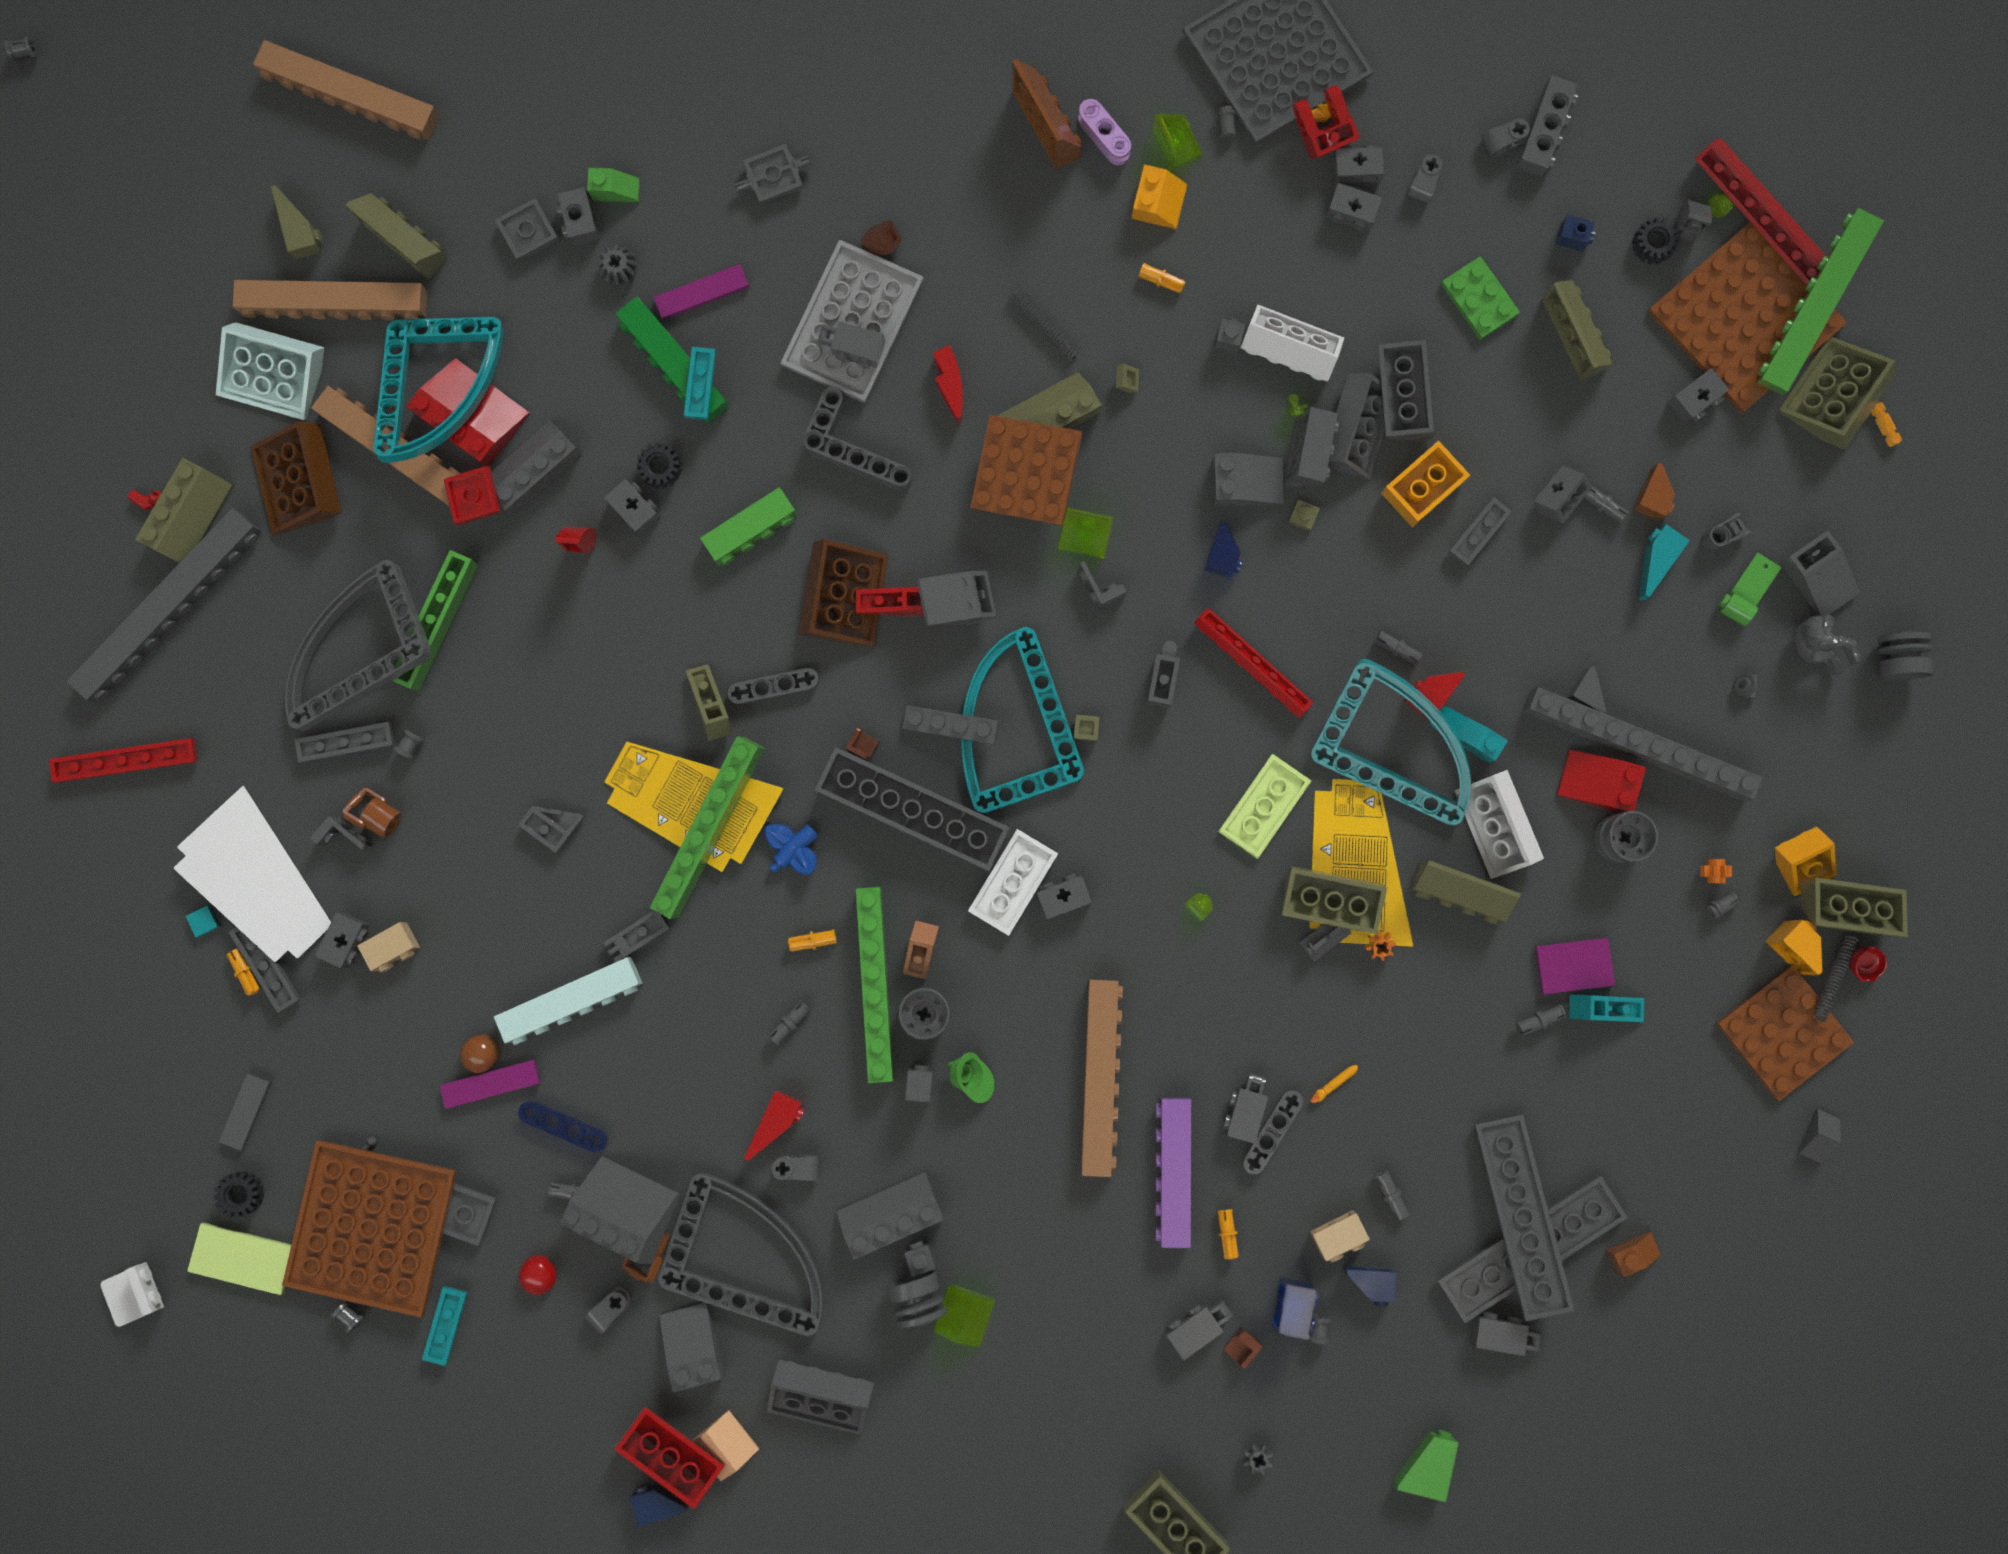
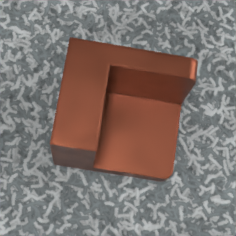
(881, 239)
(862, 745)
(1243, 1347)

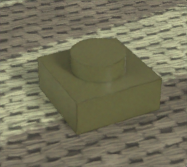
(1127, 378)
(1304, 515)
(1086, 728)

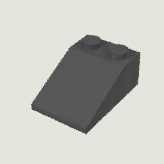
(1247, 480)
(691, 1347)

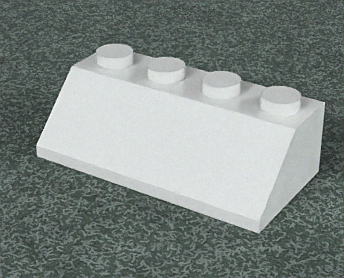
(1292, 343)
(1501, 826)

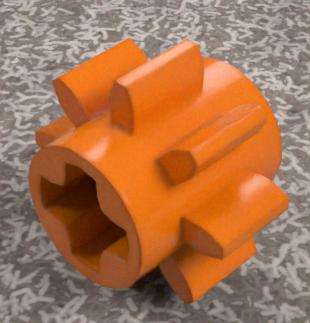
(1716, 871)
(1381, 952)

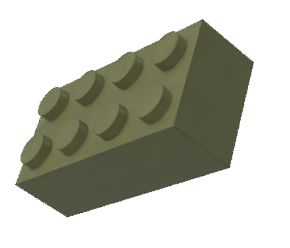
(1172, 1519)

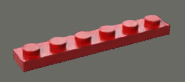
(1253, 662)
(123, 760)

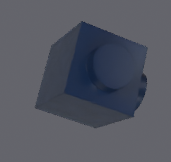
(1575, 233)

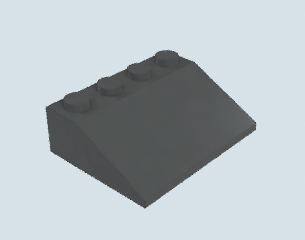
(621, 1211)

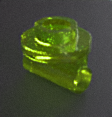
(1719, 205)
(1297, 409)
(1199, 905)

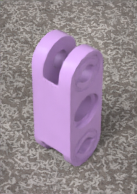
(1095, 118)

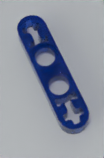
(564, 1123)

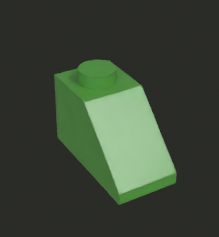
(612, 185)

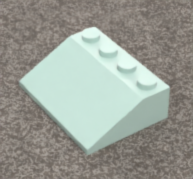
(268, 370)

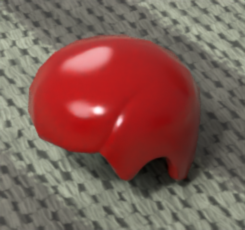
(1868, 963)
(537, 1275)

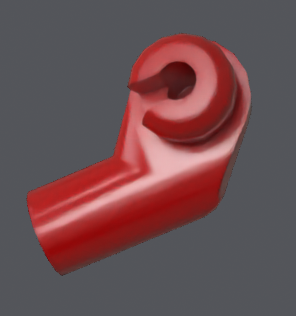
(144, 502)

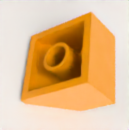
(1159, 197)
(1806, 858)
(1798, 946)

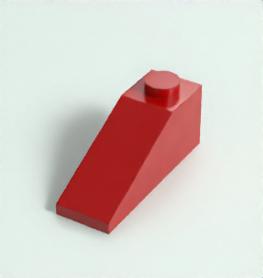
(889, 601)
(779, 1116)

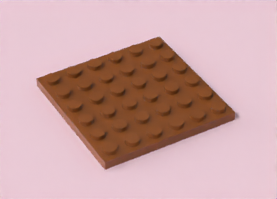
(1735, 312)
(369, 1228)

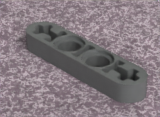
(773, 684)
(1276, 1134)

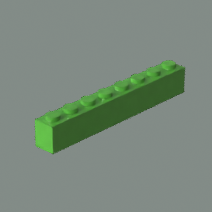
(1820, 301)
(707, 827)
(874, 985)

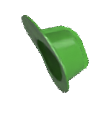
(972, 1077)

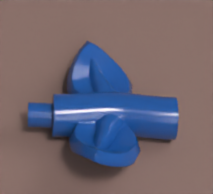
(792, 848)

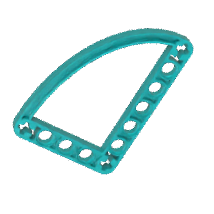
(408, 336)
(1048, 717)
(1379, 772)

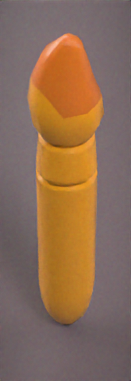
(1320, 1094)

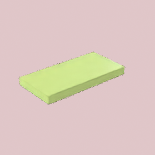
(1264, 806)
(240, 1258)

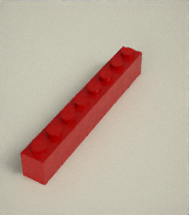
(1761, 209)

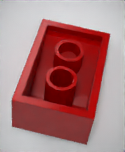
(1601, 781)

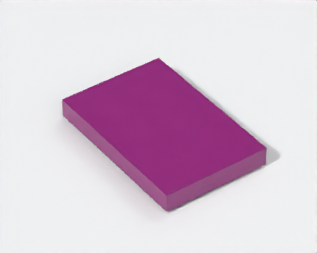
(1574, 966)

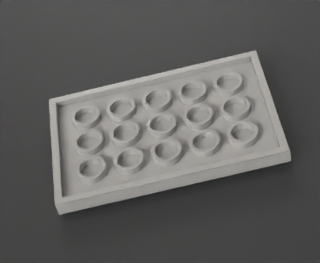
(859, 292)

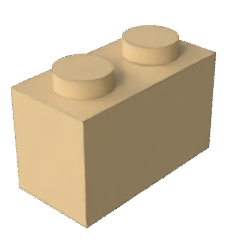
(388, 947)
(1340, 1236)

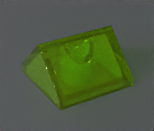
(1176, 139)
(1085, 533)
(965, 1316)

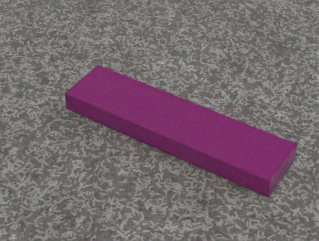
(701, 292)
(490, 1084)

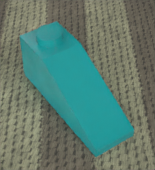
(1659, 556)
(1474, 736)
(1606, 1008)

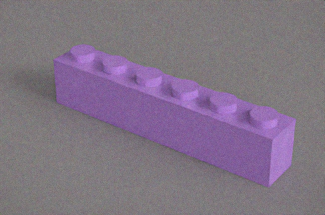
(1175, 1173)

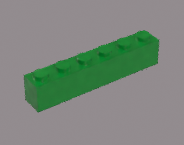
(663, 351)

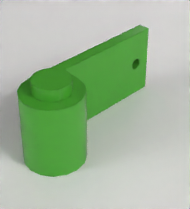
(1749, 589)

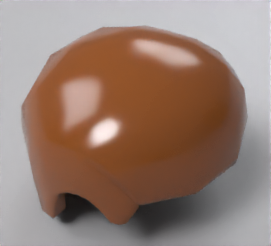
(479, 1053)

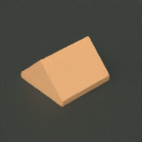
(727, 1443)

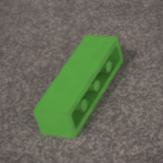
(749, 526)

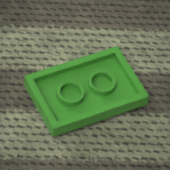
(1480, 298)

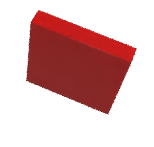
(472, 495)

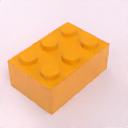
(1425, 484)

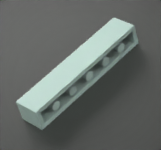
(568, 1000)

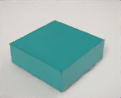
(202, 921)

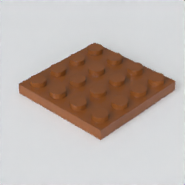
(1026, 470)
(1780, 1035)

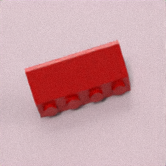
(669, 1457)

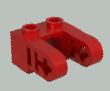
(1331, 137)

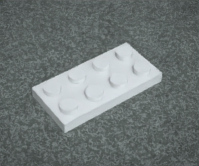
(1013, 882)

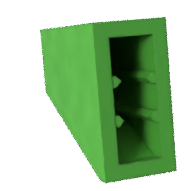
(1429, 1467)

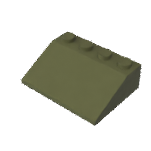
(1839, 391)

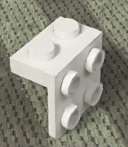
(131, 1294)

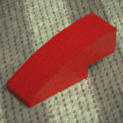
(949, 381)
(576, 539)

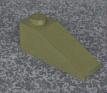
(298, 233)
(708, 702)

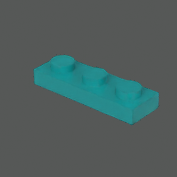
(700, 383)
(445, 1325)

